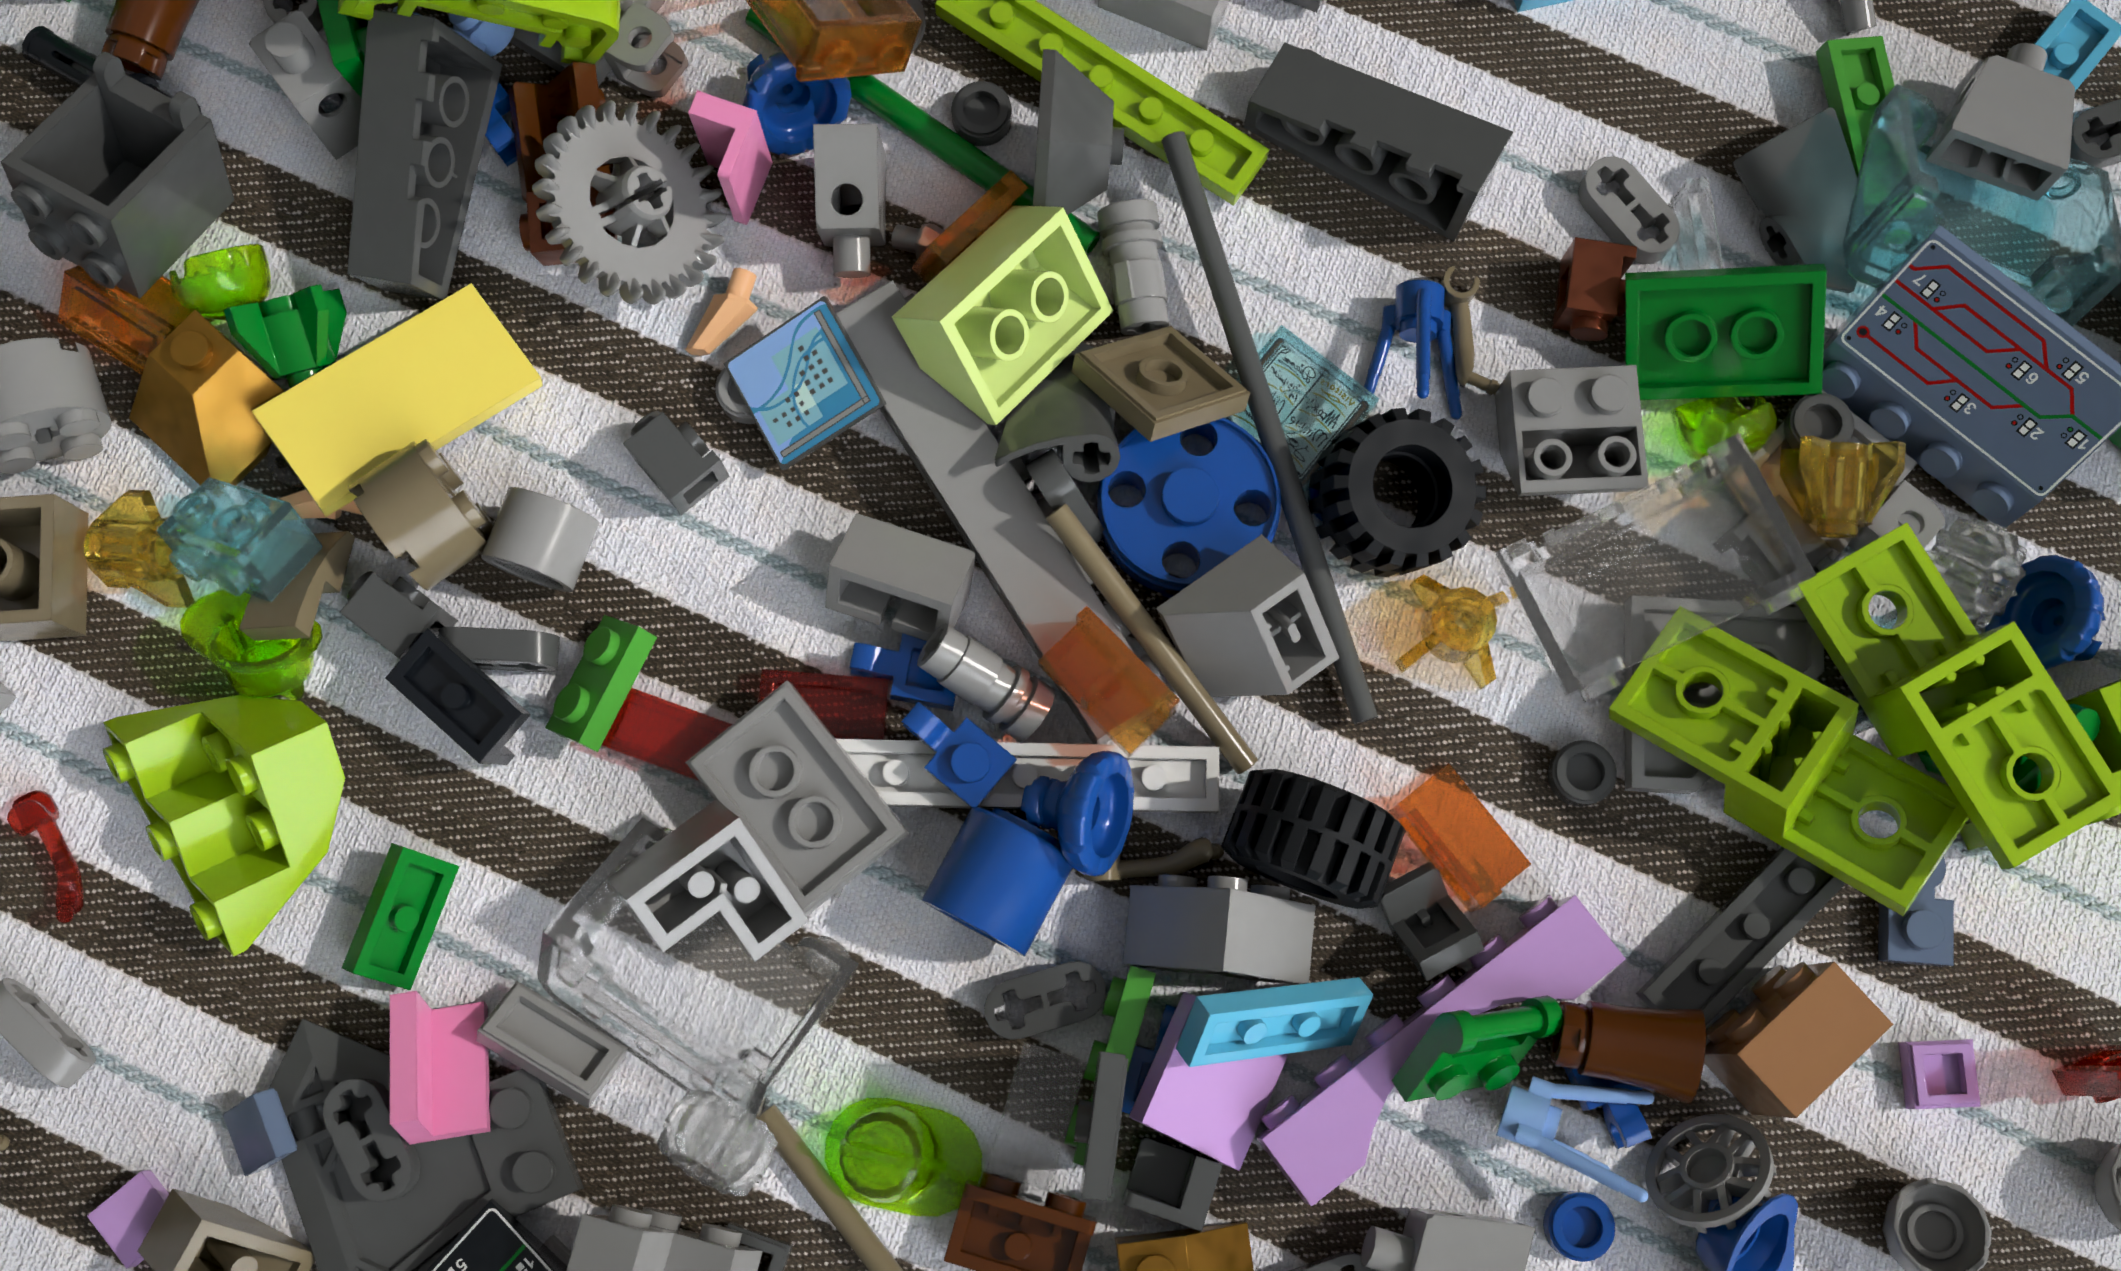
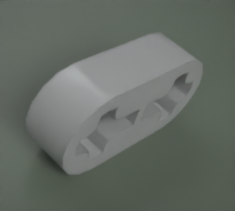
(1628, 210)
(42, 1035)

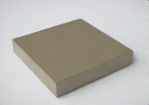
(1160, 383)

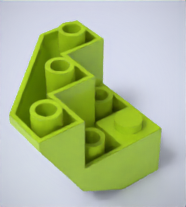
(235, 800)

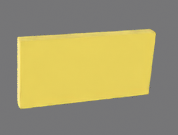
(407, 386)

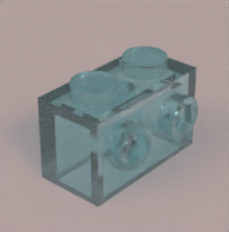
(238, 539)

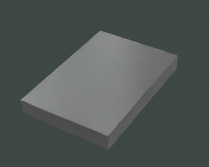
(798, 796)

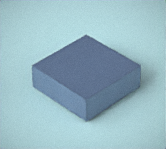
(260, 1131)

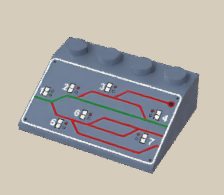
(1974, 379)

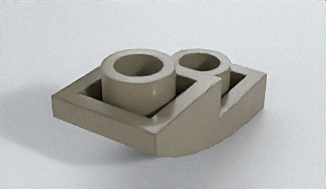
(295, 607)

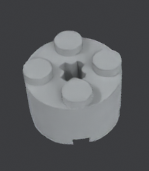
(48, 404)

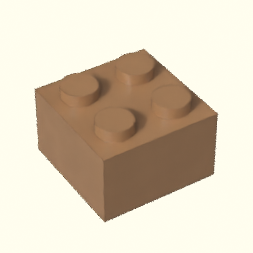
(1793, 1038)

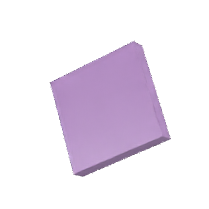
(1206, 1105)

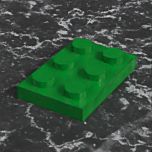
(1726, 331)

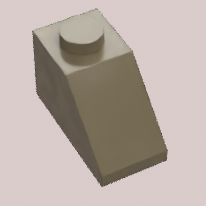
(213, 1236)

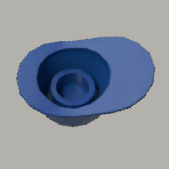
(1757, 1243)

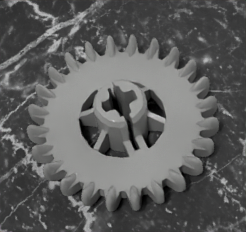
(647, 165)

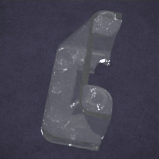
(1655, 569)
(702, 1005)

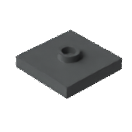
(1099, 1125)

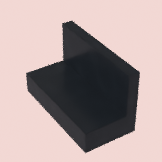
(459, 698)

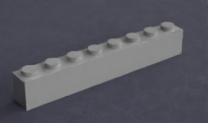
(985, 502)

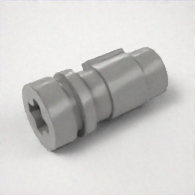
(1135, 271)
(983, 679)

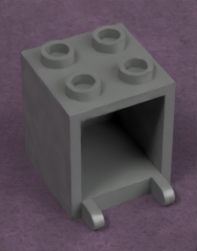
(119, 179)

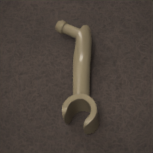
(1463, 336)
(1181, 861)

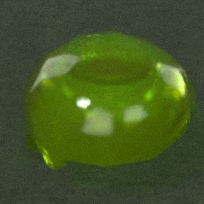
(223, 280)
(1717, 419)

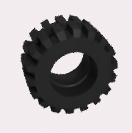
(1442, 481)
(1313, 838)

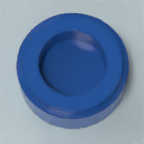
(1579, 1226)

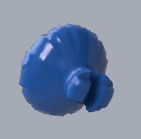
(792, 107)
(2056, 610)
(1087, 810)

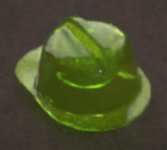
(248, 665)
(902, 1156)

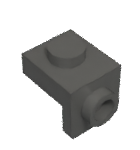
(1428, 922)

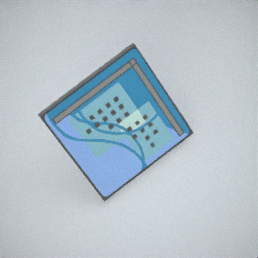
(804, 383)

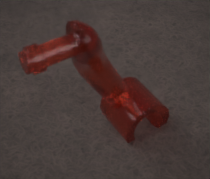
(39, 812)

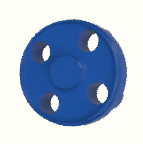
(1186, 502)

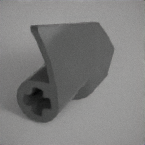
(1806, 193)
(1067, 415)

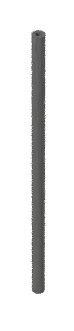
(1268, 424)

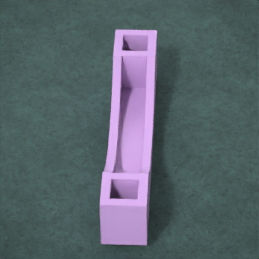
(1331, 1129)

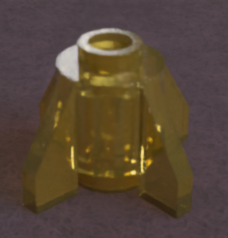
(1840, 482)
(130, 553)
(1445, 638)

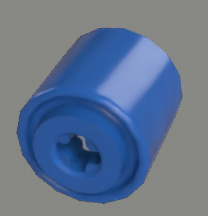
(999, 878)

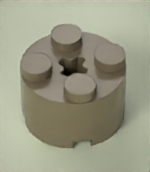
(420, 514)

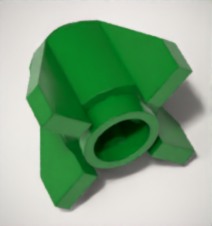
(292, 332)

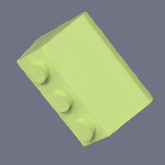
(1005, 311)

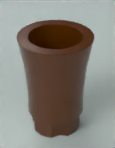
(142, 28)
(1634, 1046)

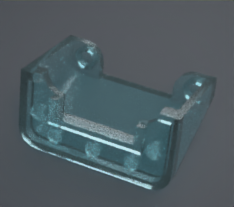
(2053, 248)

